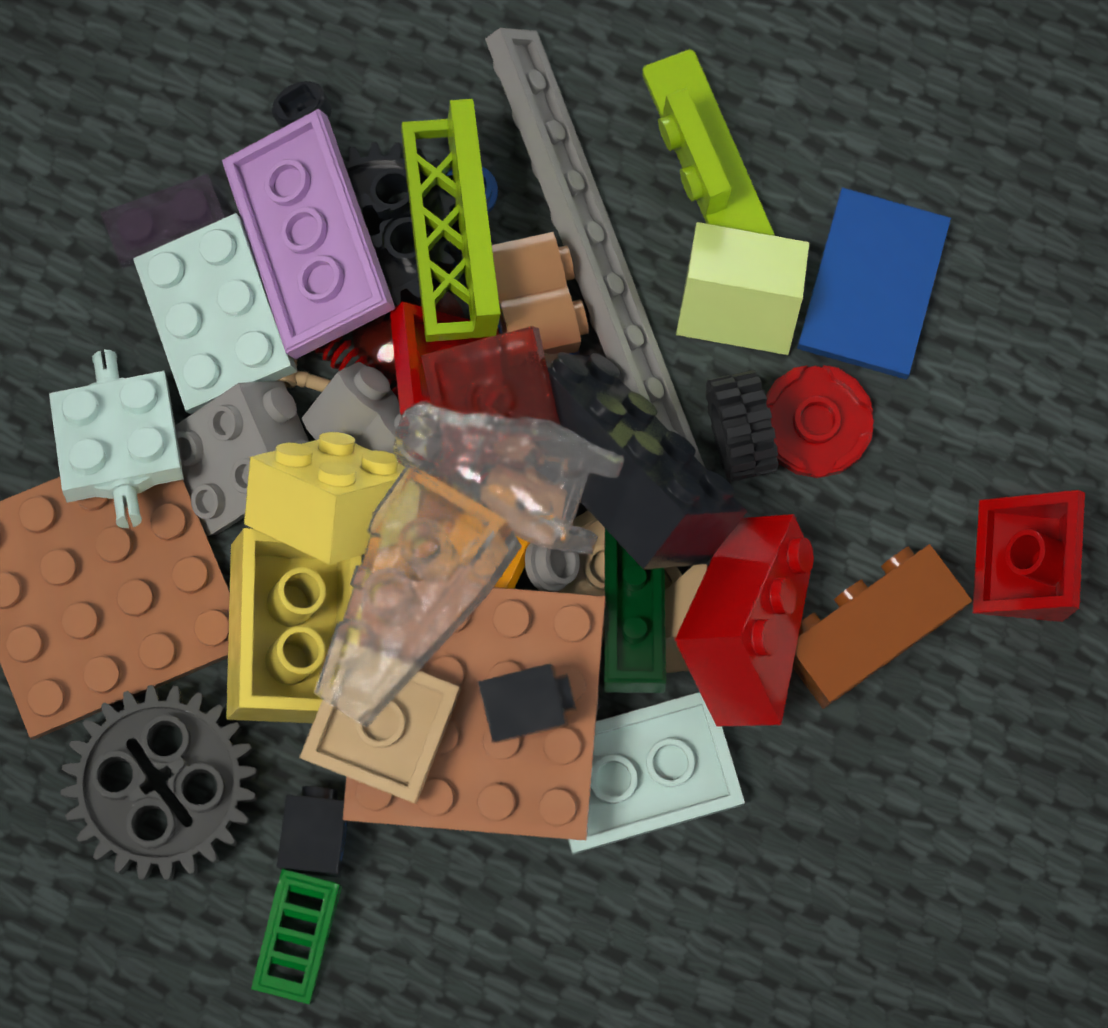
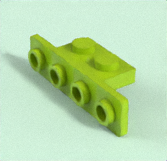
(698, 134)

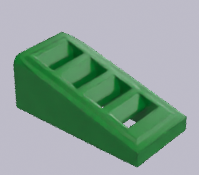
(312, 887)

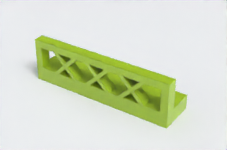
(473, 222)

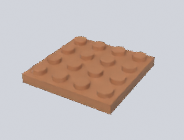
(102, 603)
(522, 784)

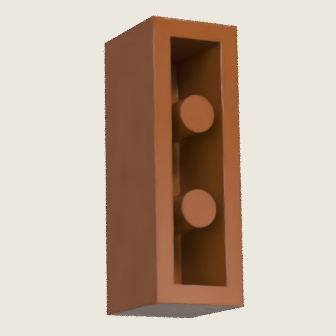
(876, 623)

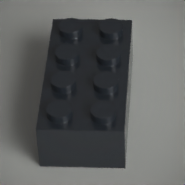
(664, 499)

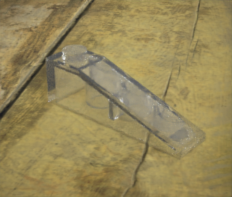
(419, 580)

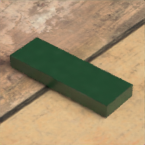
(633, 623)

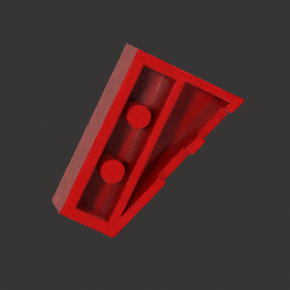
(748, 621)

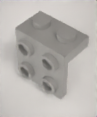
(221, 439)

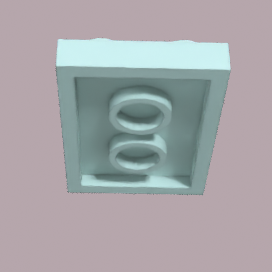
(212, 312)
(657, 772)

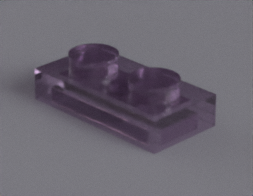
(161, 218)

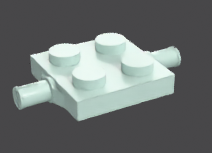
(115, 437)

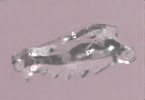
(514, 467)

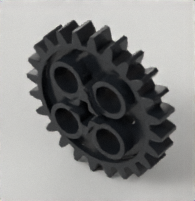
(374, 183)

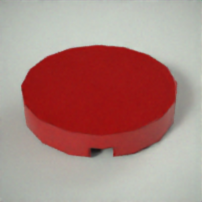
(808, 439)

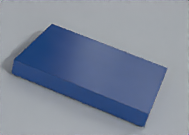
(874, 283)

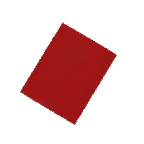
(1029, 556)

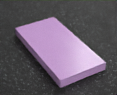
(307, 234)

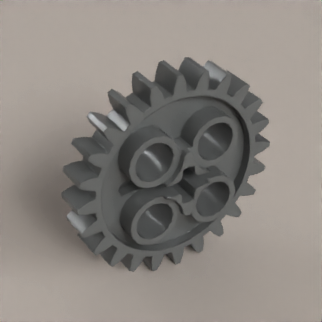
(116, 815)

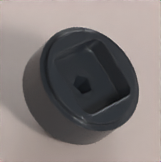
(299, 101)

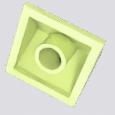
(743, 288)

